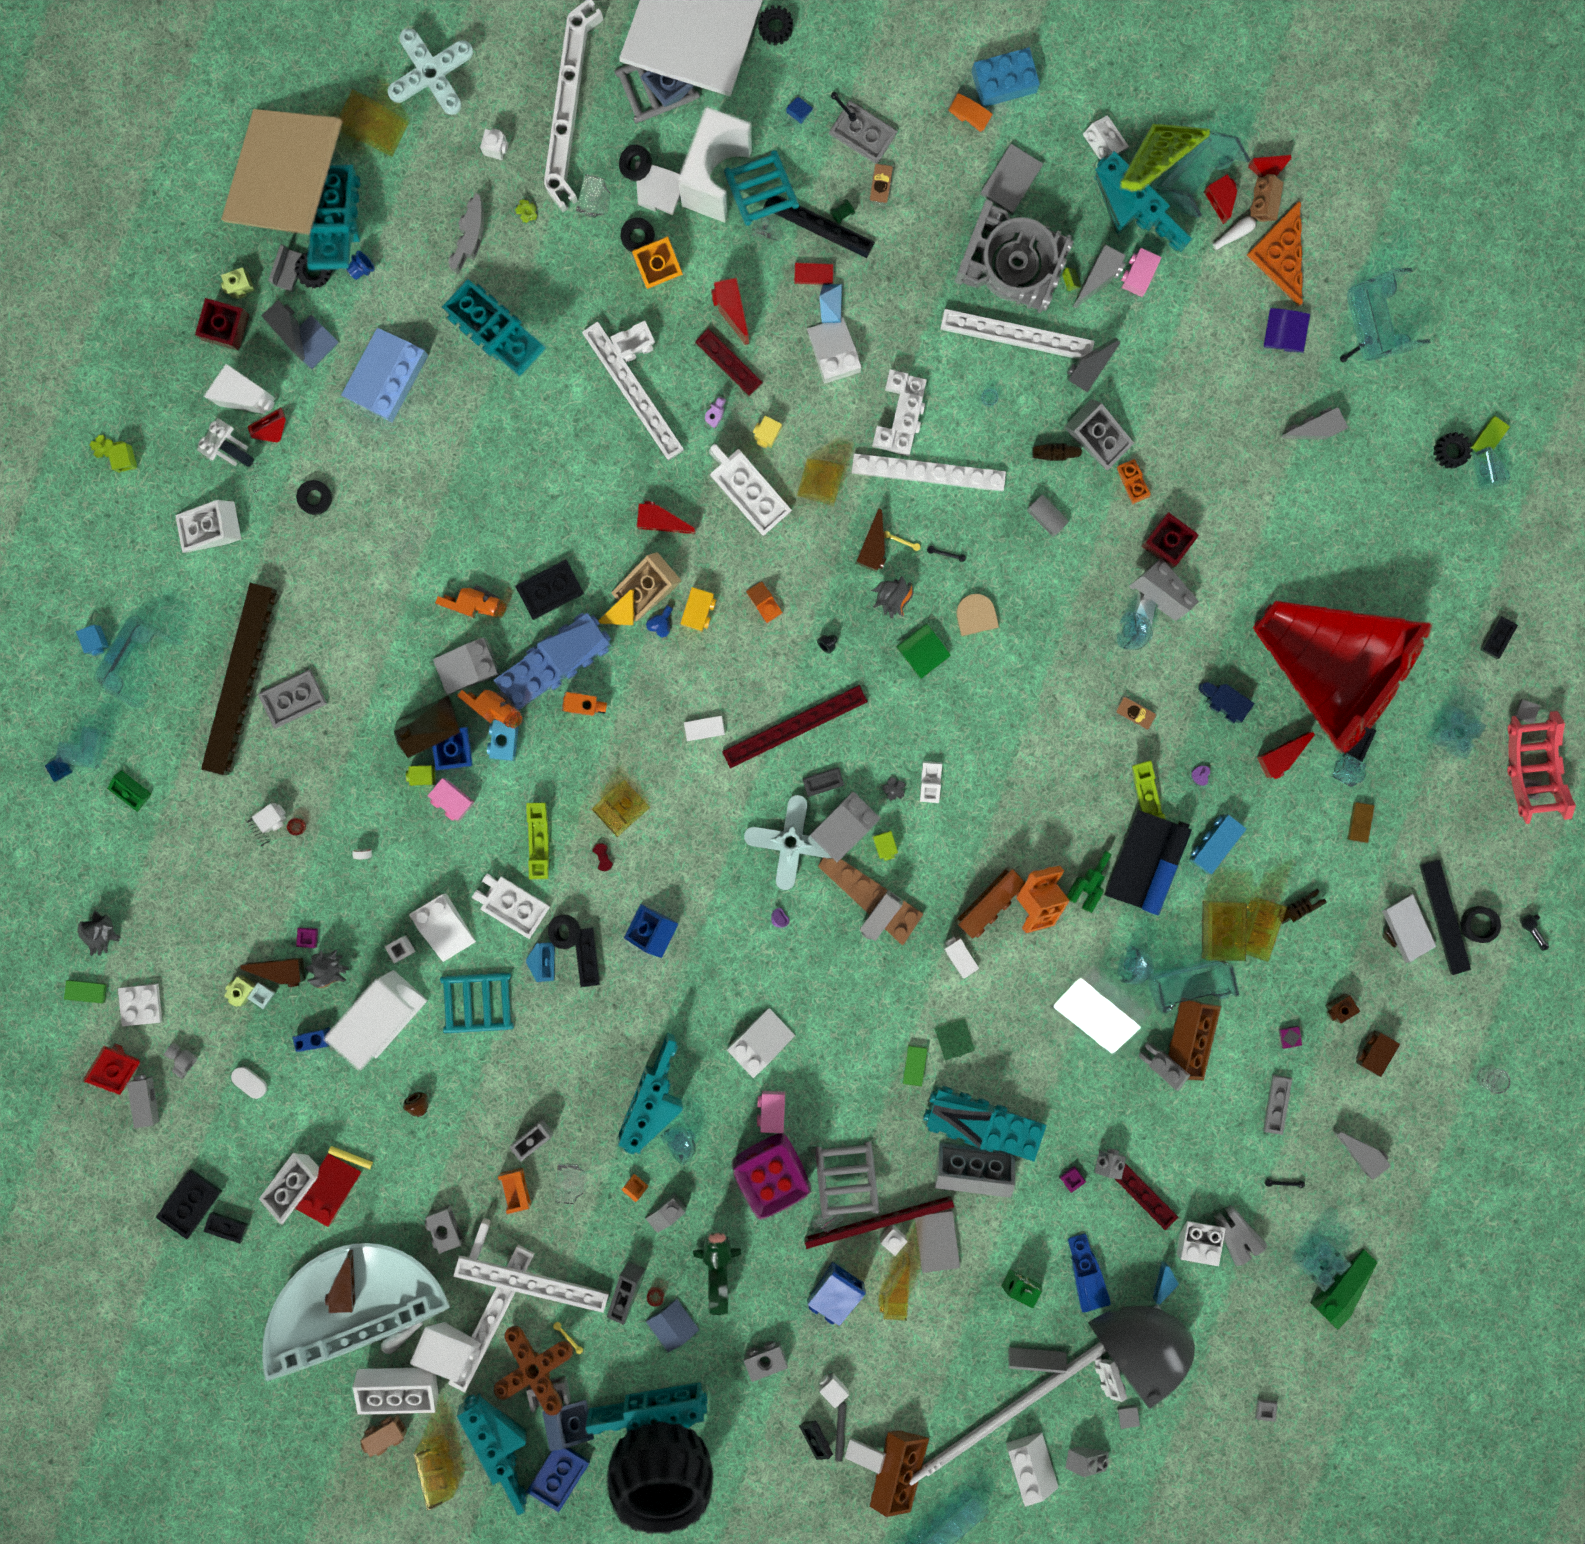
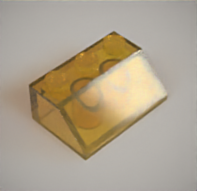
(1263, 927)
(1224, 930)
(435, 1471)

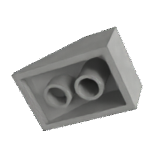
(1106, 267)
(1099, 434)
(466, 666)
(845, 826)

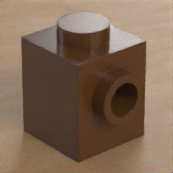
(1342, 1008)

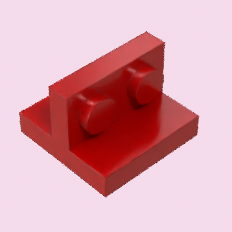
(112, 1069)

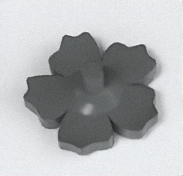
(894, 789)

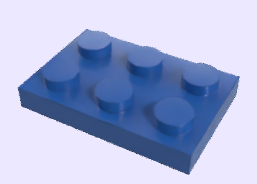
(558, 1477)

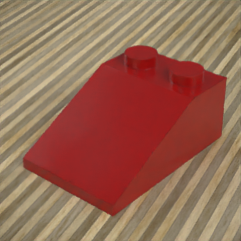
(728, 299)
(329, 1190)

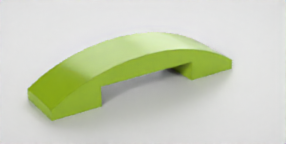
(1146, 789)
(538, 840)

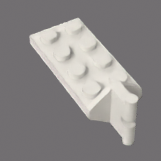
(748, 490)

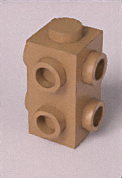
(1266, 198)
(379, 1438)

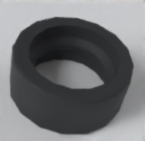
(1466, 921)

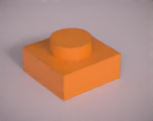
(634, 1188)

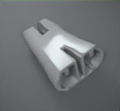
(1240, 1237)

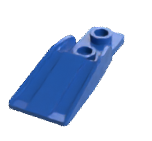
(1087, 1275)

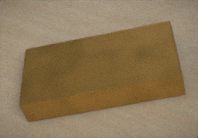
(1360, 822)

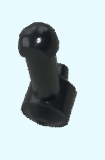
(1530, 923)

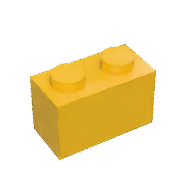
(697, 609)

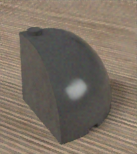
(1148, 1349)

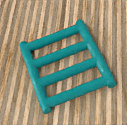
(779, 172)
(469, 1026)

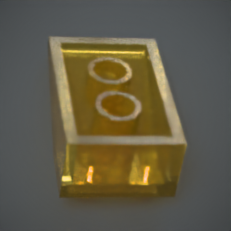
(372, 123)
(894, 1297)

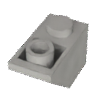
(1087, 1461)

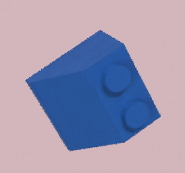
(453, 752)
(651, 931)

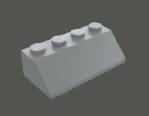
(975, 1170)

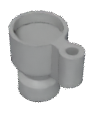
(182, 1059)

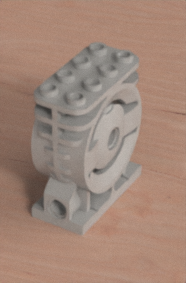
(1051, 248)

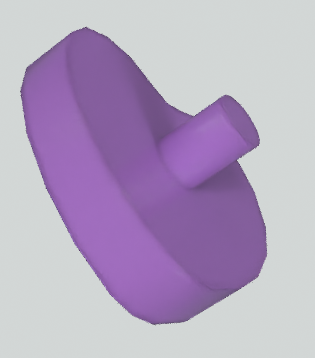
(1200, 775)
(779, 919)

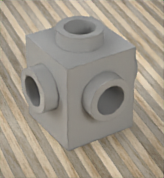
(1110, 1164)

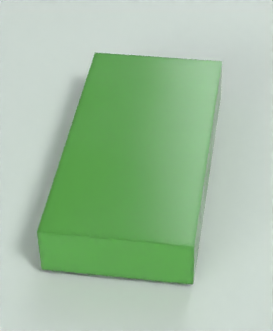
(85, 991)
(914, 1065)

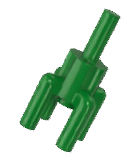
(1090, 884)

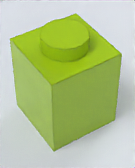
(121, 457)
(421, 775)
(885, 845)

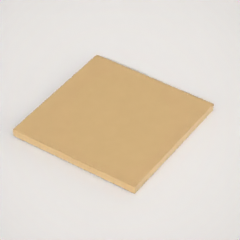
(281, 170)

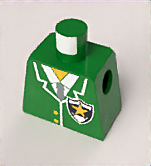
(1023, 1289)

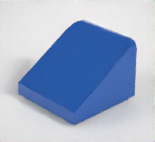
(799, 110)

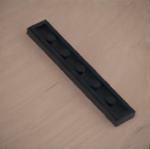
(824, 227)
(1445, 917)

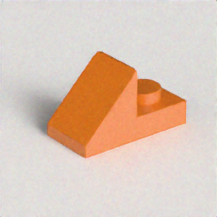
(764, 602)

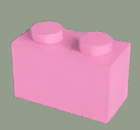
(1141, 272)
(450, 799)
(772, 1112)

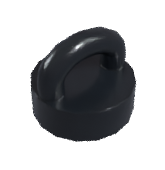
(827, 643)

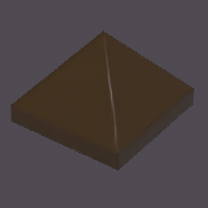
(1388, 936)

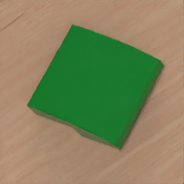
(923, 650)

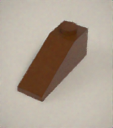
(873, 548)
(279, 971)
(342, 1292)

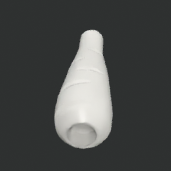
(1239, 230)
(394, 1341)

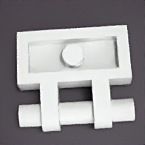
(1110, 1379)

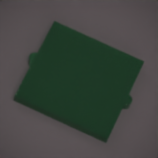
(954, 1039)

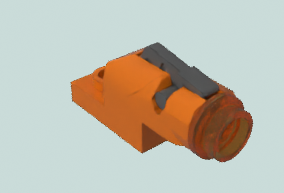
(473, 600)
(493, 706)

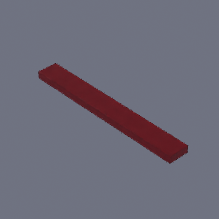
(794, 726)
(879, 1222)

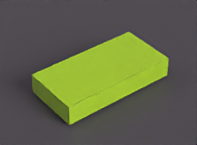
(1490, 434)

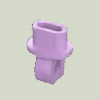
(716, 409)

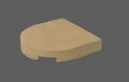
(976, 615)

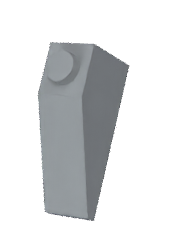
(1367, 1157)

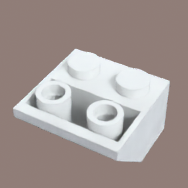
(1201, 1243)

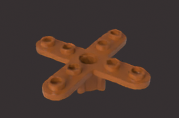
(527, 1372)

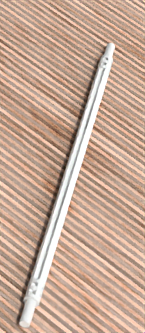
(1009, 1412)

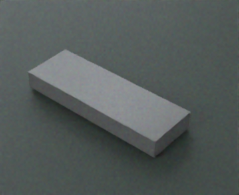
(1277, 1104)
(1037, 1360)

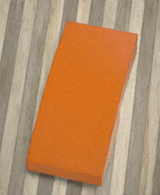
(969, 110)
(1133, 481)

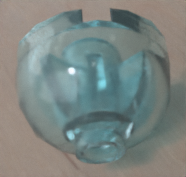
(1135, 631)
(1136, 966)
(680, 1143)

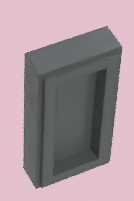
(823, 782)

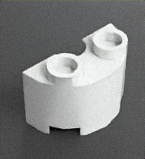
(633, 341)

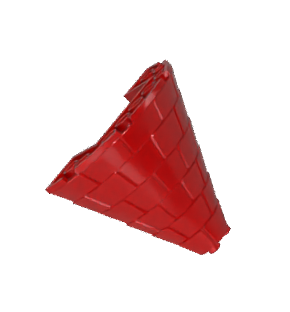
(1342, 662)

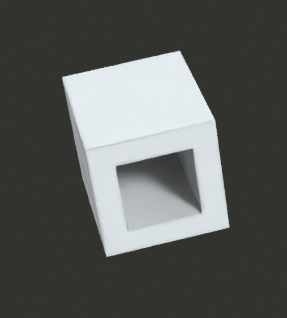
(400, 949)
(893, 1239)
(833, 1390)

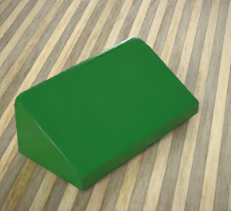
(129, 790)

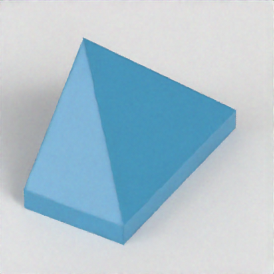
(831, 303)
(542, 962)
(1165, 1283)

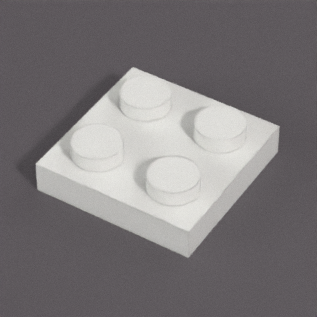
(140, 1005)

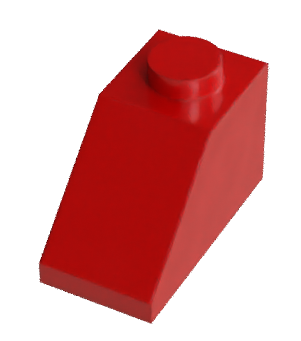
(1222, 197)

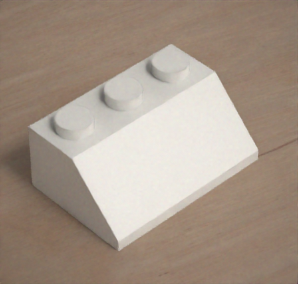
(289, 1186)
(1032, 1468)

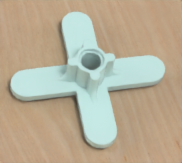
(426, 65)
(777, 841)

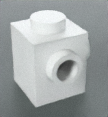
(494, 144)
(270, 818)

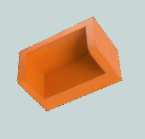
(515, 1190)

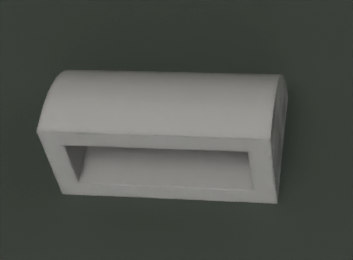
(1047, 515)

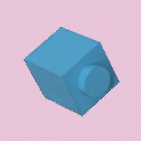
(92, 640)

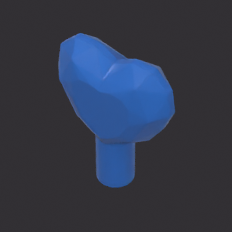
(660, 623)

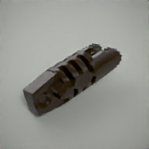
(1055, 452)
(1302, 907)

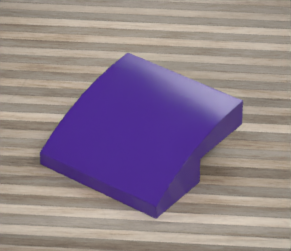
(1287, 330)

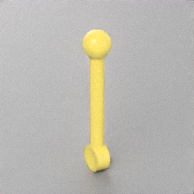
(916, 546)
(557, 1326)

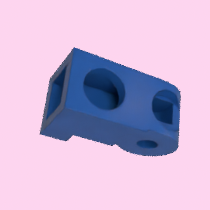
(311, 1040)

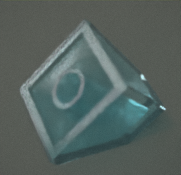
(1490, 469)

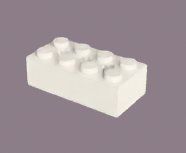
(395, 1391)

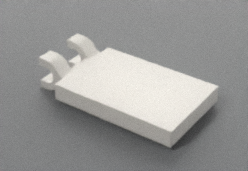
(512, 905)

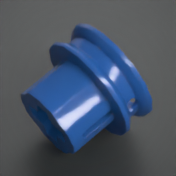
(360, 265)

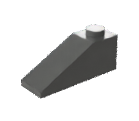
(286, 326)
(1089, 367)
(625, 1292)

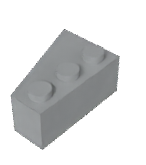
(1165, 589)

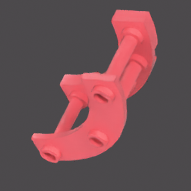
(1553, 765)

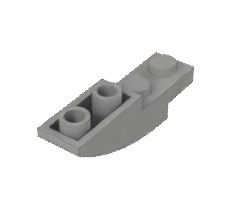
(472, 227)

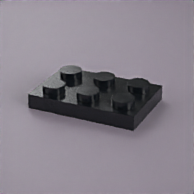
(549, 589)
(189, 1204)

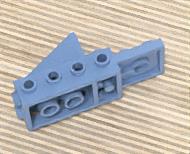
(554, 660)

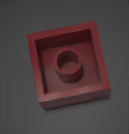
(222, 324)
(1170, 540)

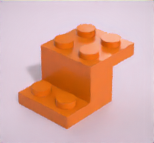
(1042, 899)

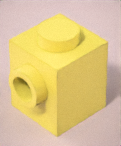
(767, 432)

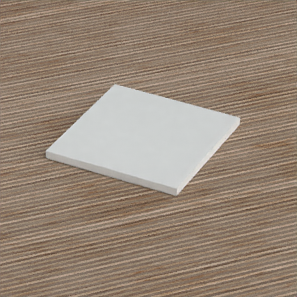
(692, 40)

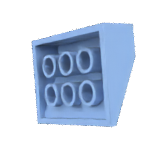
(385, 374)

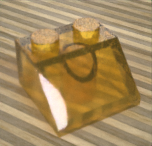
(820, 481)
(620, 808)

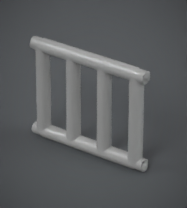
(656, 108)
(868, 1167)

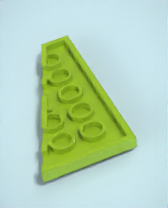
(1159, 151)

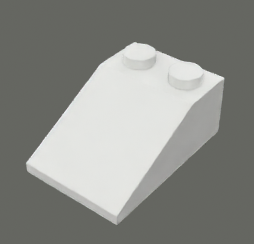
(834, 351)
(208, 526)
(442, 927)
(760, 1042)

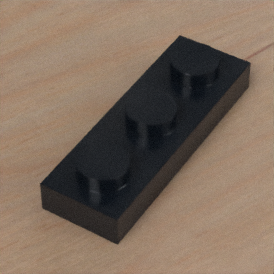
(587, 958)

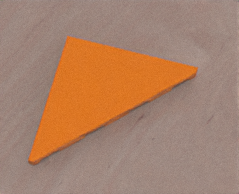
(1281, 254)

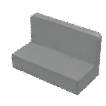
(283, 270)

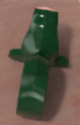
(717, 1256)

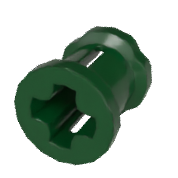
(842, 211)

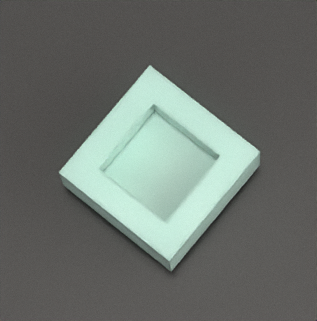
(261, 995)

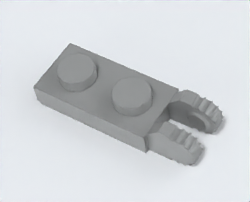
(1165, 1067)

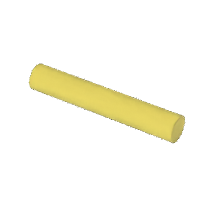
(350, 1157)

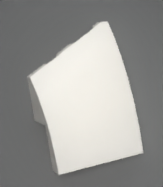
(658, 189)

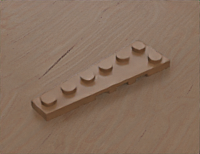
(868, 894)

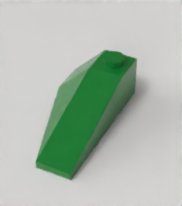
(1344, 1294)

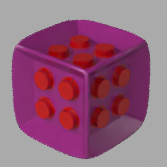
(771, 1176)

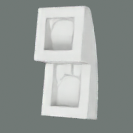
(930, 781)

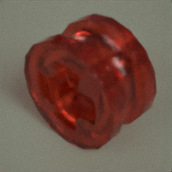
(294, 832)
(651, 1292)

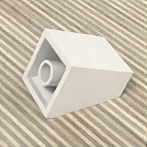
(239, 393)
(446, 1352)

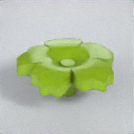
(527, 211)
(100, 446)

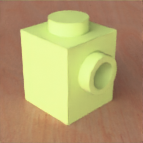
(237, 283)
(239, 990)

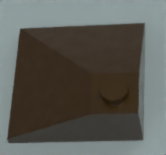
(426, 727)

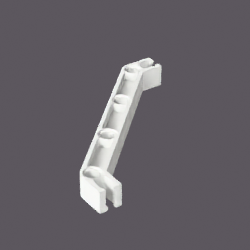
(567, 100)

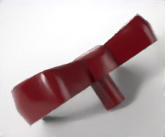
(601, 851)

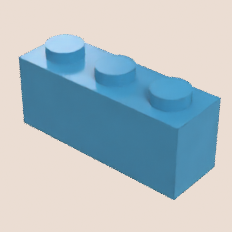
(1217, 843)

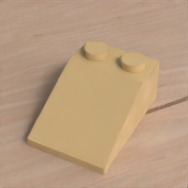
(651, 584)

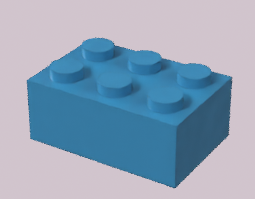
(1005, 77)

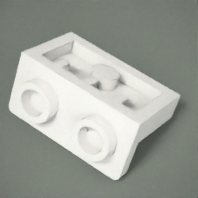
(1105, 138)

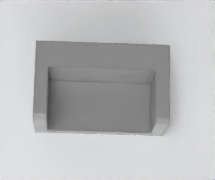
(560, 1385)

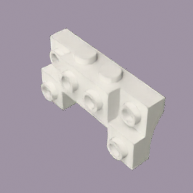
(905, 422)

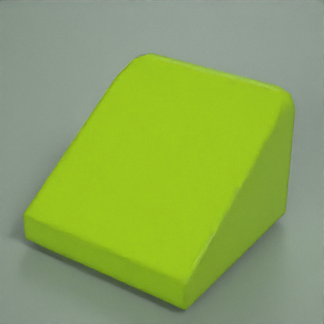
(1071, 279)

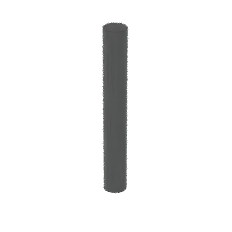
(840, 1432)

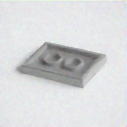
(864, 135)
(1011, 179)
(292, 699)
(1409, 928)
(937, 1241)

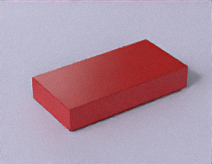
(813, 273)

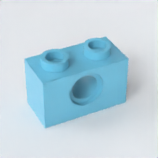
(504, 752)

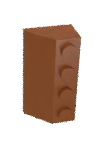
(990, 903)
(1194, 1037)
(903, 1458)

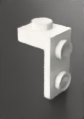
(960, 956)

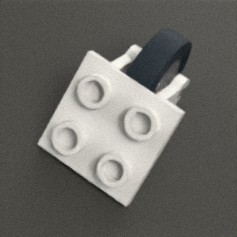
(216, 439)

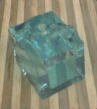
(1349, 770)

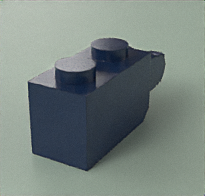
(1226, 700)

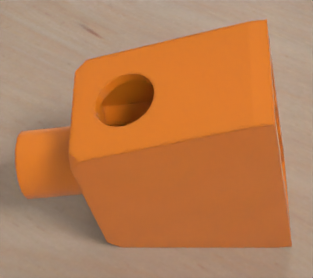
(573, 703)

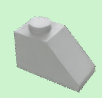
(666, 1213)

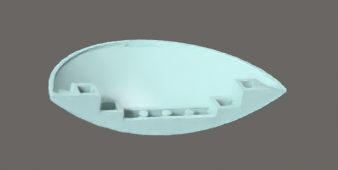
(390, 1296)

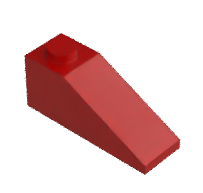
(658, 519)
(1282, 757)

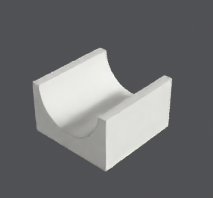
(715, 140)
(376, 1019)

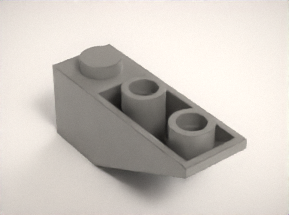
(1323, 427)

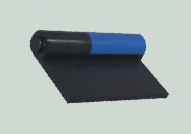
(1148, 861)

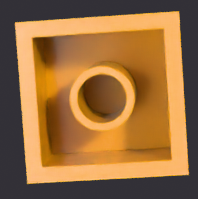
(657, 262)

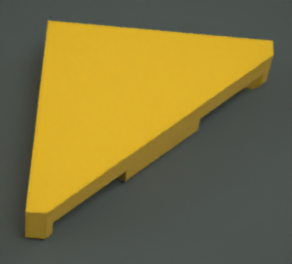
(622, 612)

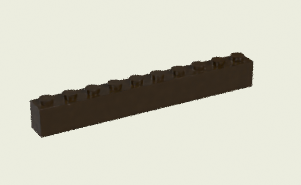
(239, 679)

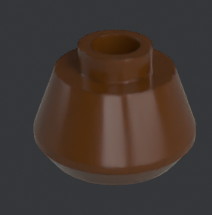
(416, 1104)

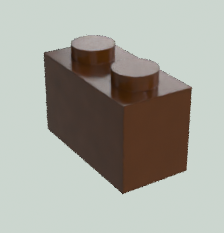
(1377, 1053)

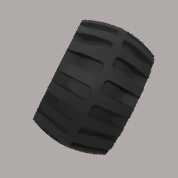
(660, 1478)

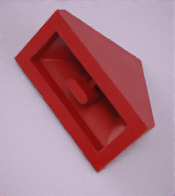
(1269, 165)
(269, 427)

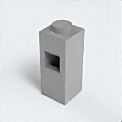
(881, 915)
(143, 1101)

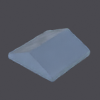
(666, 88)
(316, 341)
(672, 1325)

